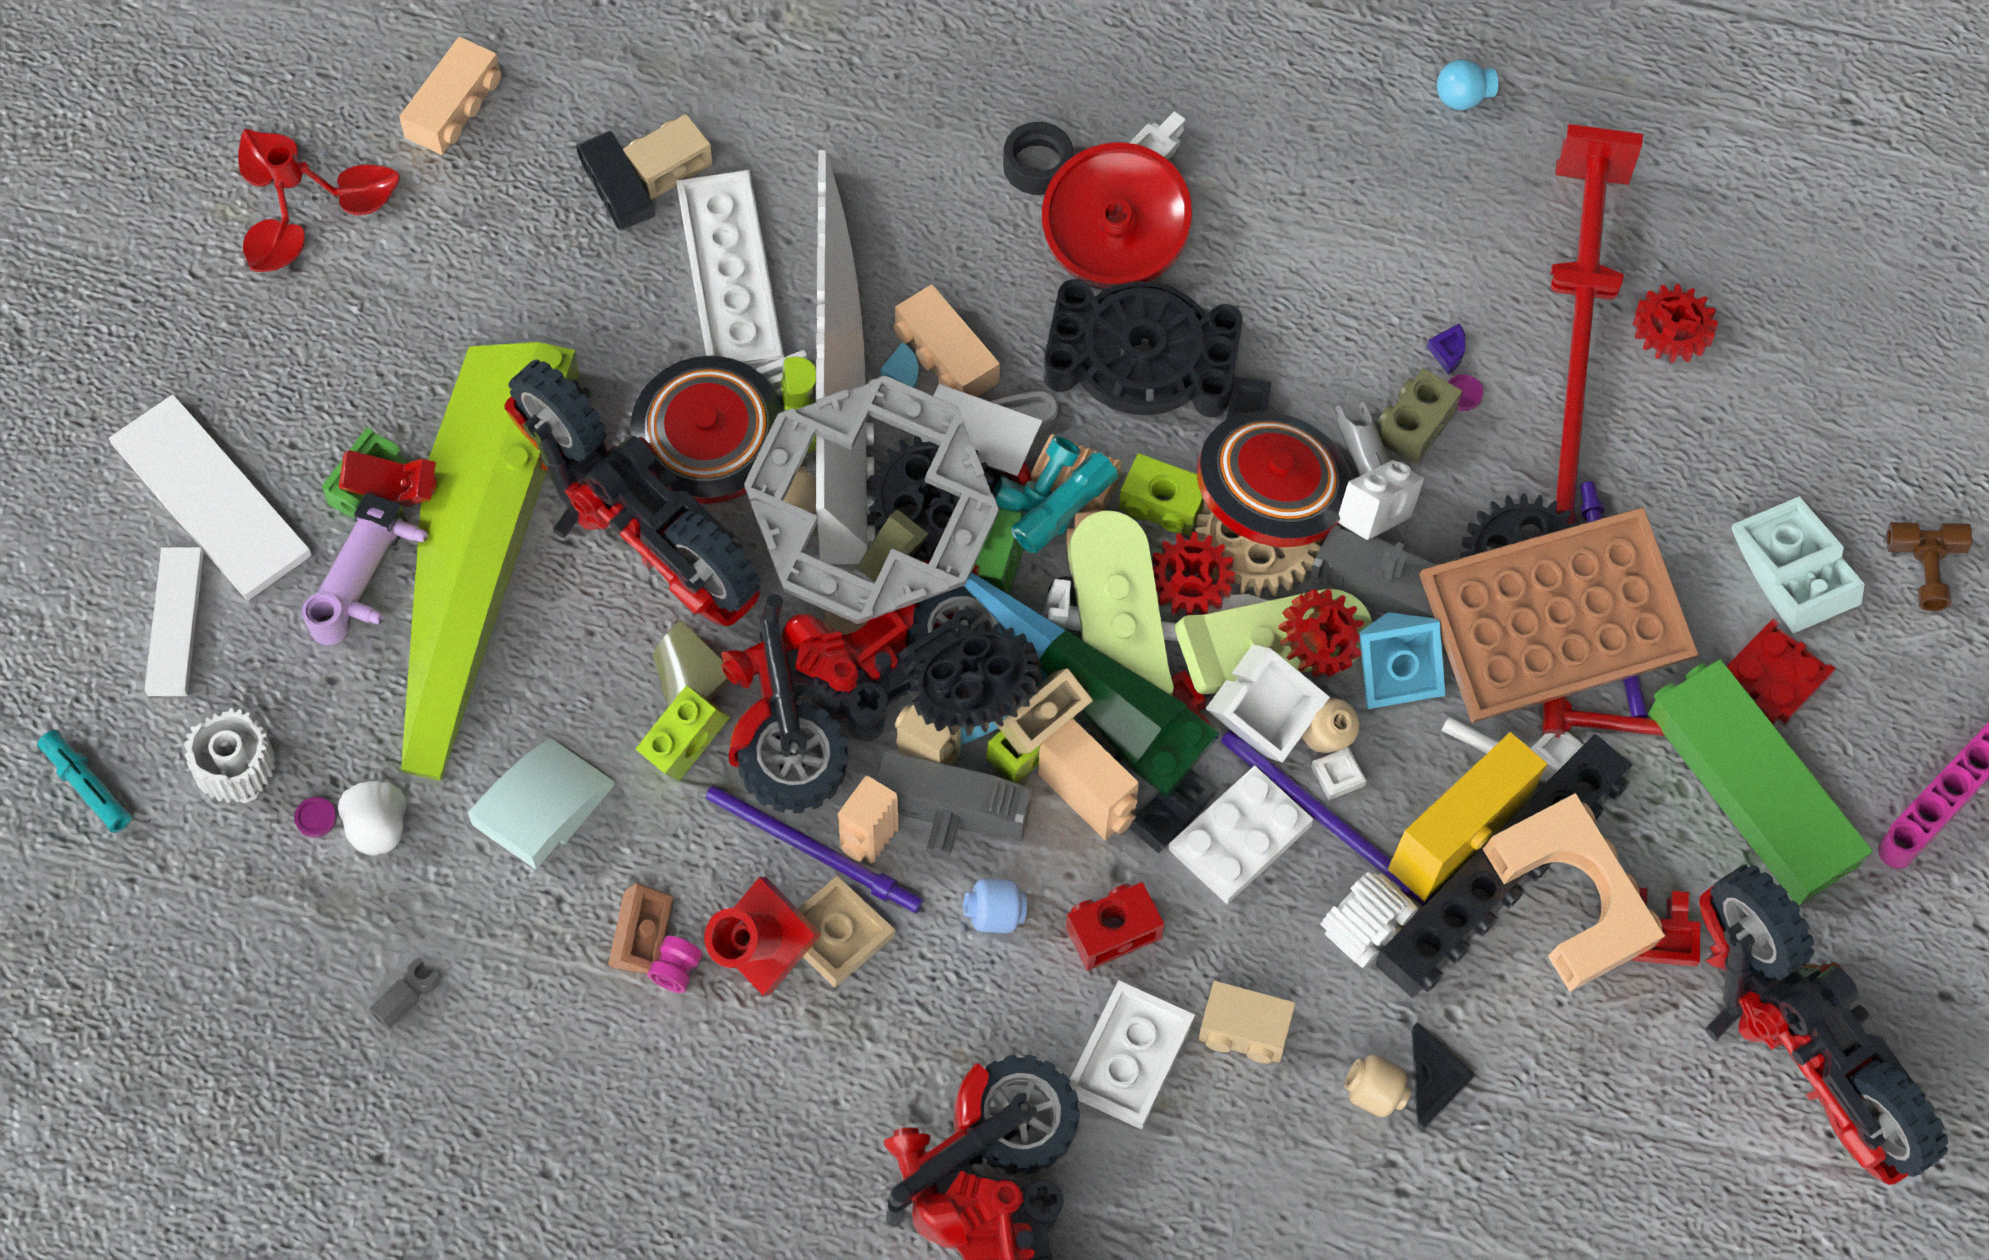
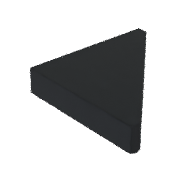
(1437, 1076)

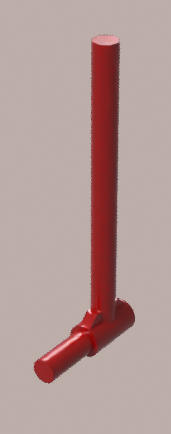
(1560, 717)

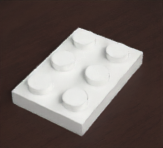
(1240, 834)
(1130, 1054)

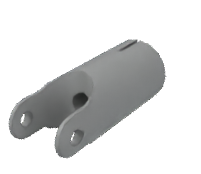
(1362, 441)

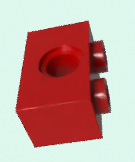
(1102, 944)

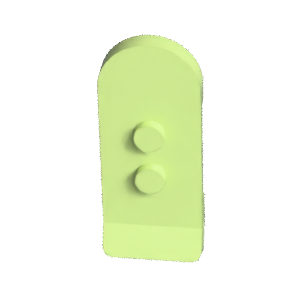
(1119, 594)
(1219, 640)

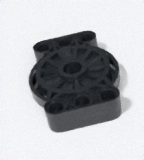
(1135, 380)

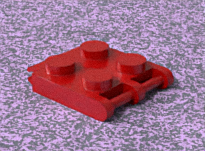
(1779, 672)

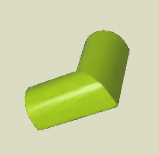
(798, 386)

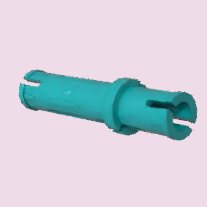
(83, 779)

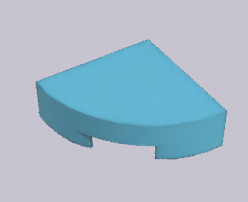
(902, 366)

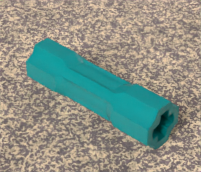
(1084, 484)

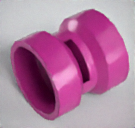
(675, 964)

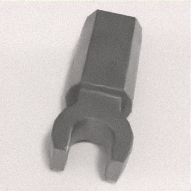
(403, 995)

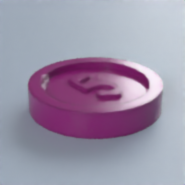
(1471, 391)
(315, 817)

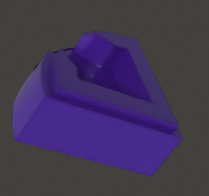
(1448, 347)

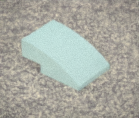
(1798, 564)
(540, 802)

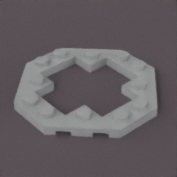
(902, 577)

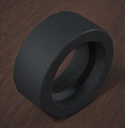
(1034, 135)

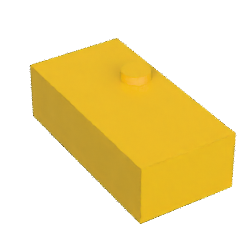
(1466, 816)

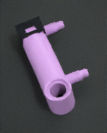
(376, 527)

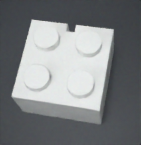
(1267, 703)

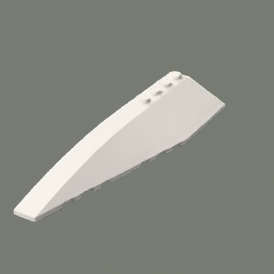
(839, 366)

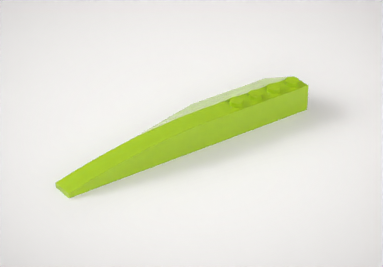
(475, 532)

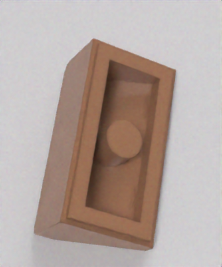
(640, 928)

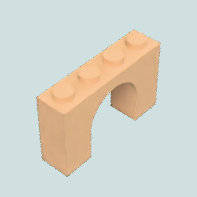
(1569, 836)

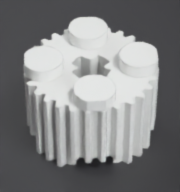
(230, 756)
(1368, 917)

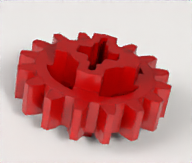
(1675, 323)
(1194, 558)
(1321, 633)

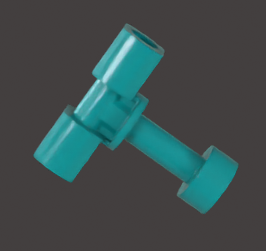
(1017, 497)

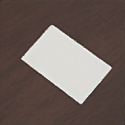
(995, 431)

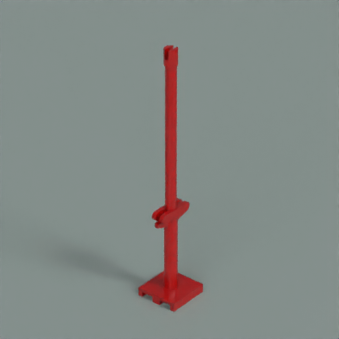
(1599, 158)

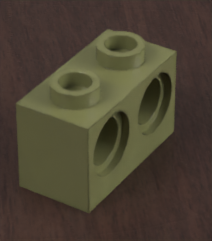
(1424, 418)

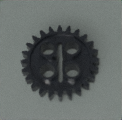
(896, 487)
(1506, 523)
(975, 679)

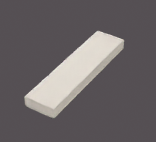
(174, 621)

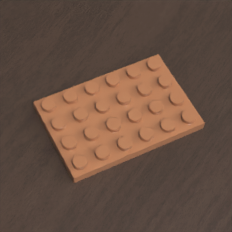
(1558, 614)

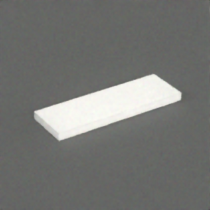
(730, 268)
(210, 497)

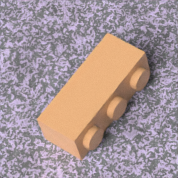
(450, 96)
(945, 343)

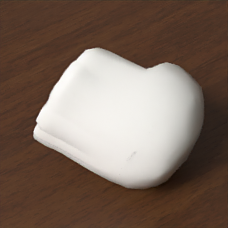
(373, 816)

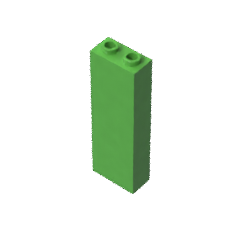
(1758, 781)

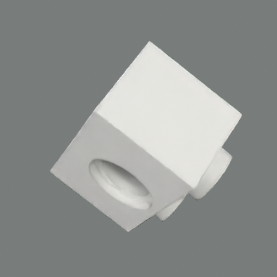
(1380, 499)

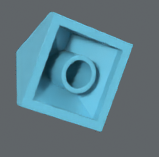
(1401, 660)

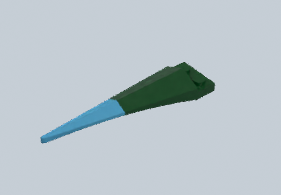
(1136, 717)

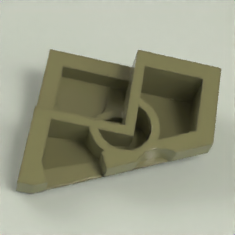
(687, 660)

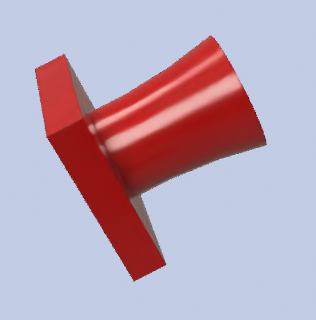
(760, 936)

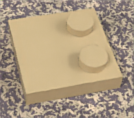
(848, 930)

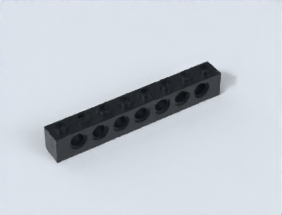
(1400, 957)

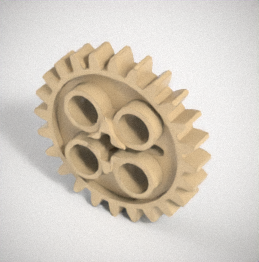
(1242, 550)

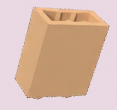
(1088, 779)

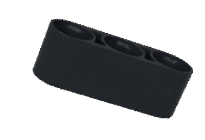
(615, 180)

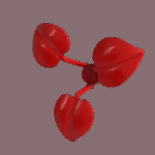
(275, 158)

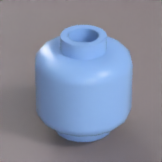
(995, 905)

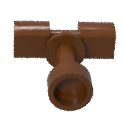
(1929, 548)

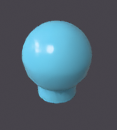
(1465, 84)

